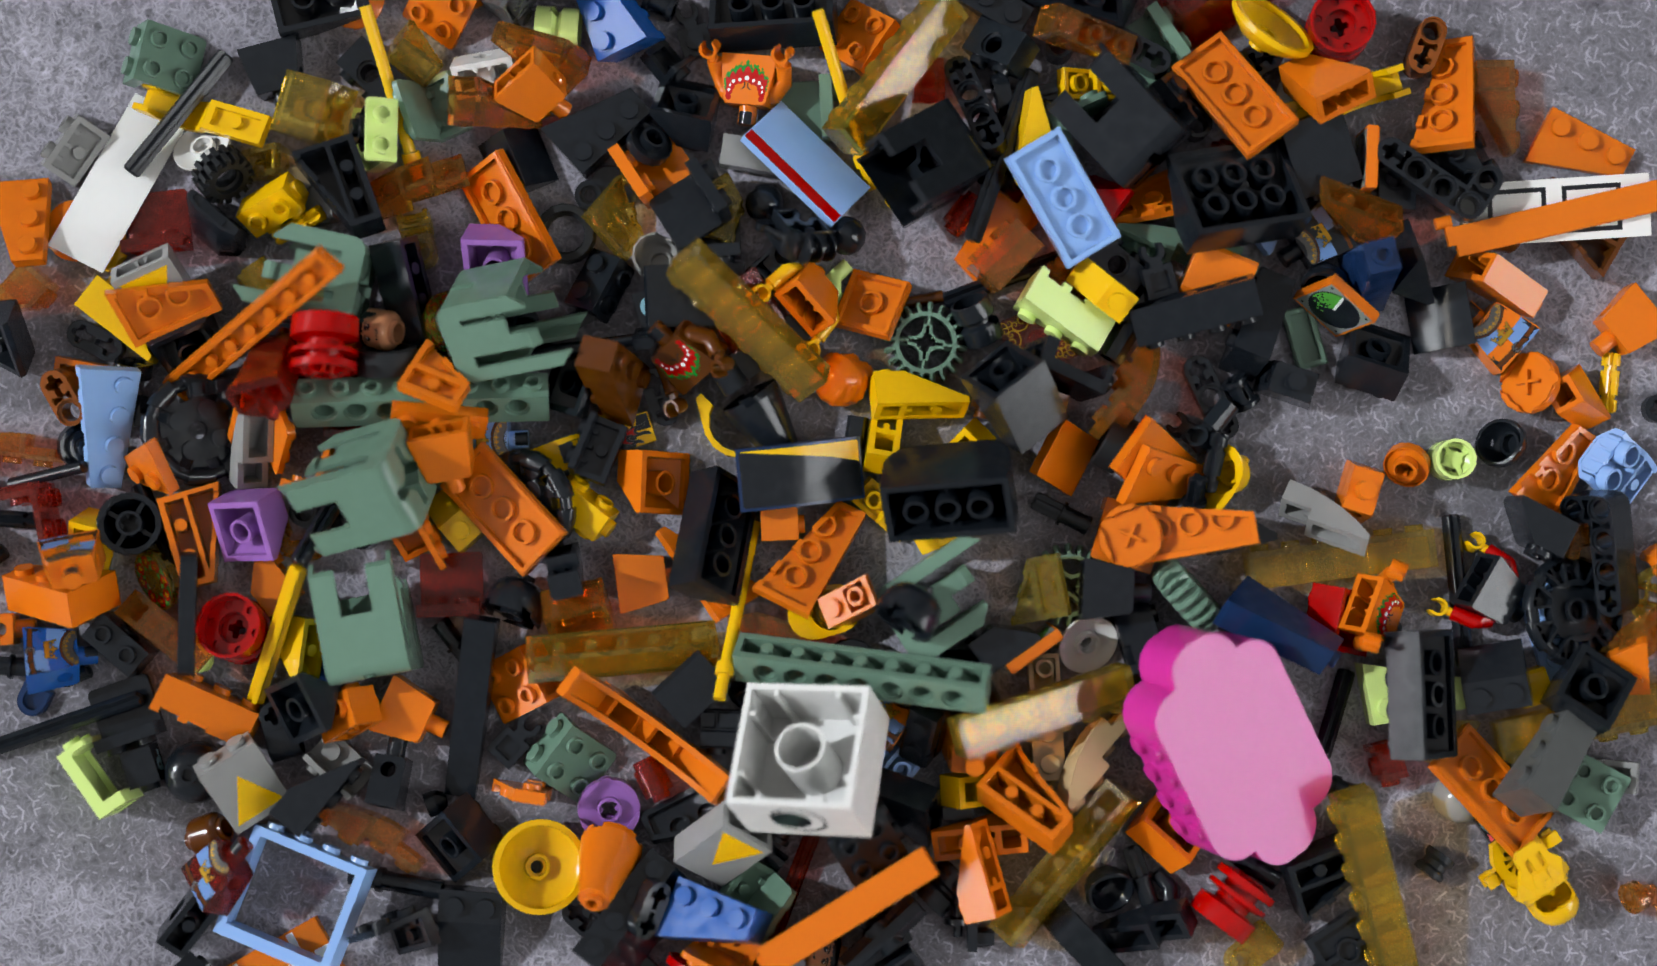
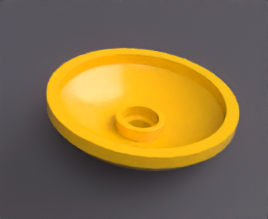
(1271, 29)
(559, 858)

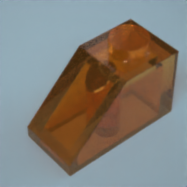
(30, 288)

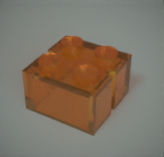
(1005, 256)
(581, 612)

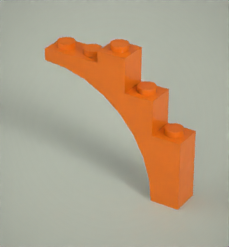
(648, 732)

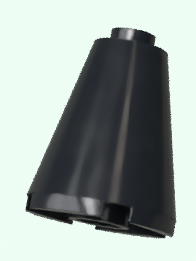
(762, 415)

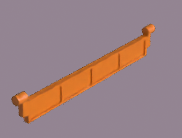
(1549, 219)

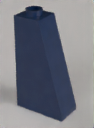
(1373, 270)
(1294, 635)

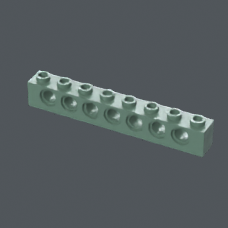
(369, 400)
(889, 674)

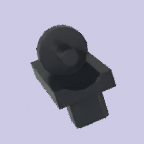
(976, 935)

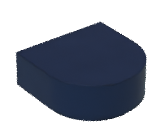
(35, 703)

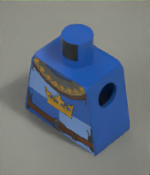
(53, 658)

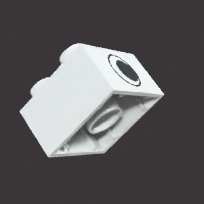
(808, 759)

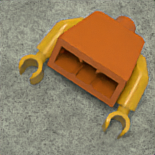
(806, 296)

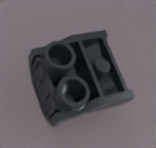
(214, 227)

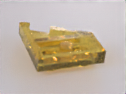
(615, 219)
(1043, 591)

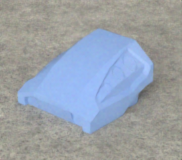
(1616, 464)

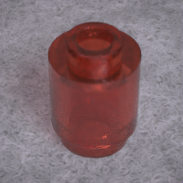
(959, 214)
(652, 779)

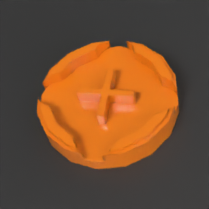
(1530, 383)
(1131, 535)

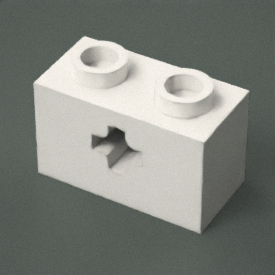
(485, 64)

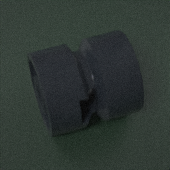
(978, 322)
(941, 890)

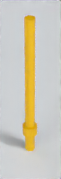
(370, 23)
(836, 74)
(725, 667)

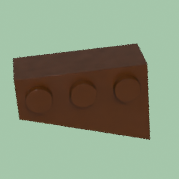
(614, 378)

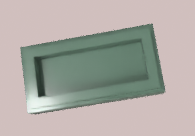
(1304, 338)

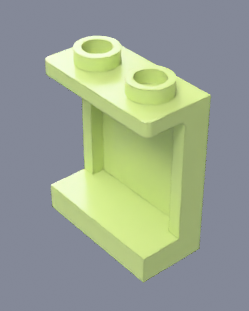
(380, 133)
(93, 780)

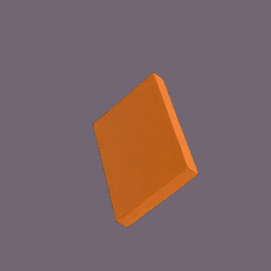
(1151, 434)

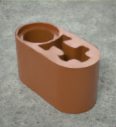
(1419, 43)
(55, 394)

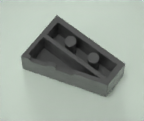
(1546, 765)

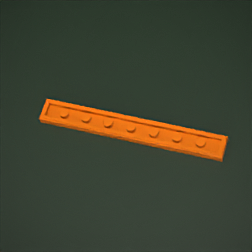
(260, 317)

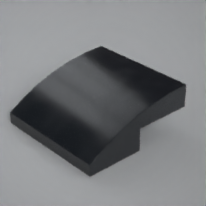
(1441, 324)

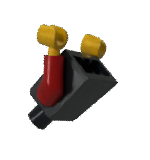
(1488, 591)

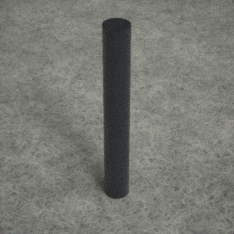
(51, 473)

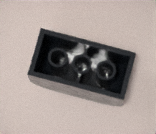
(949, 491)

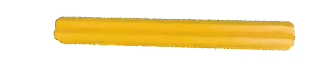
(277, 633)

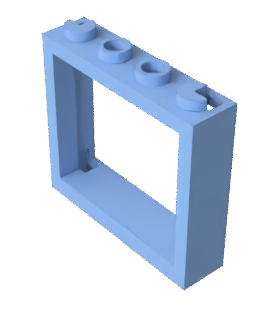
(348, 917)

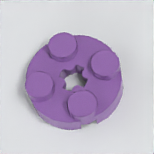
(607, 790)

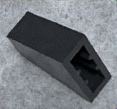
(911, 805)

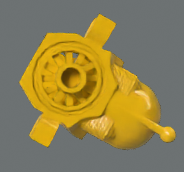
(1534, 878)

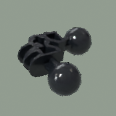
(800, 239)

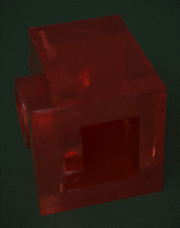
(1380, 765)

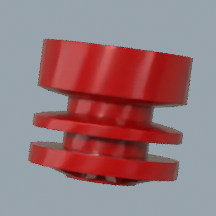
(1353, 16)
(324, 344)
(220, 625)
(1232, 902)

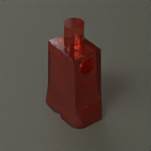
(264, 380)

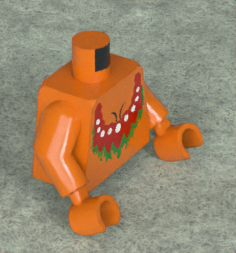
(749, 79)
(1374, 607)

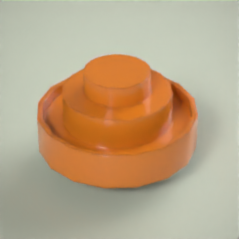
(1407, 464)

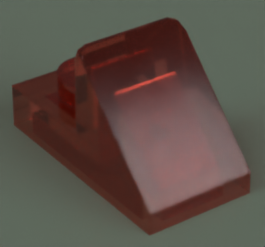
(932, 84)

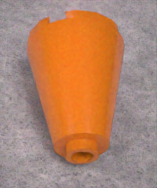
(605, 863)

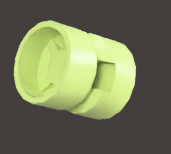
(561, 24)
(1452, 459)

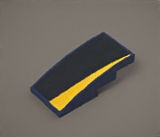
(799, 473)

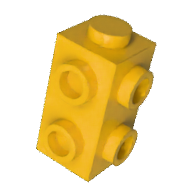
(273, 204)
(593, 511)

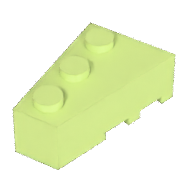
(1063, 313)
(1375, 693)

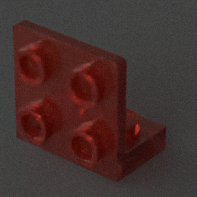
(160, 221)
(44, 502)
(453, 590)

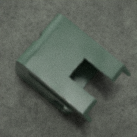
(347, 292)
(477, 329)
(376, 491)
(943, 590)
(369, 632)

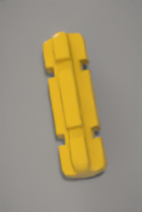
(309, 218)
(1610, 380)

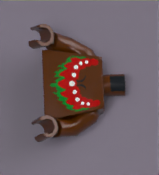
(685, 359)

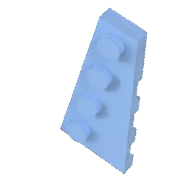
(108, 411)

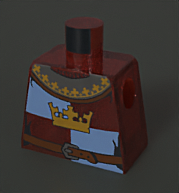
(219, 874)

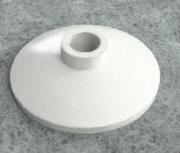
(192, 145)
(1093, 652)

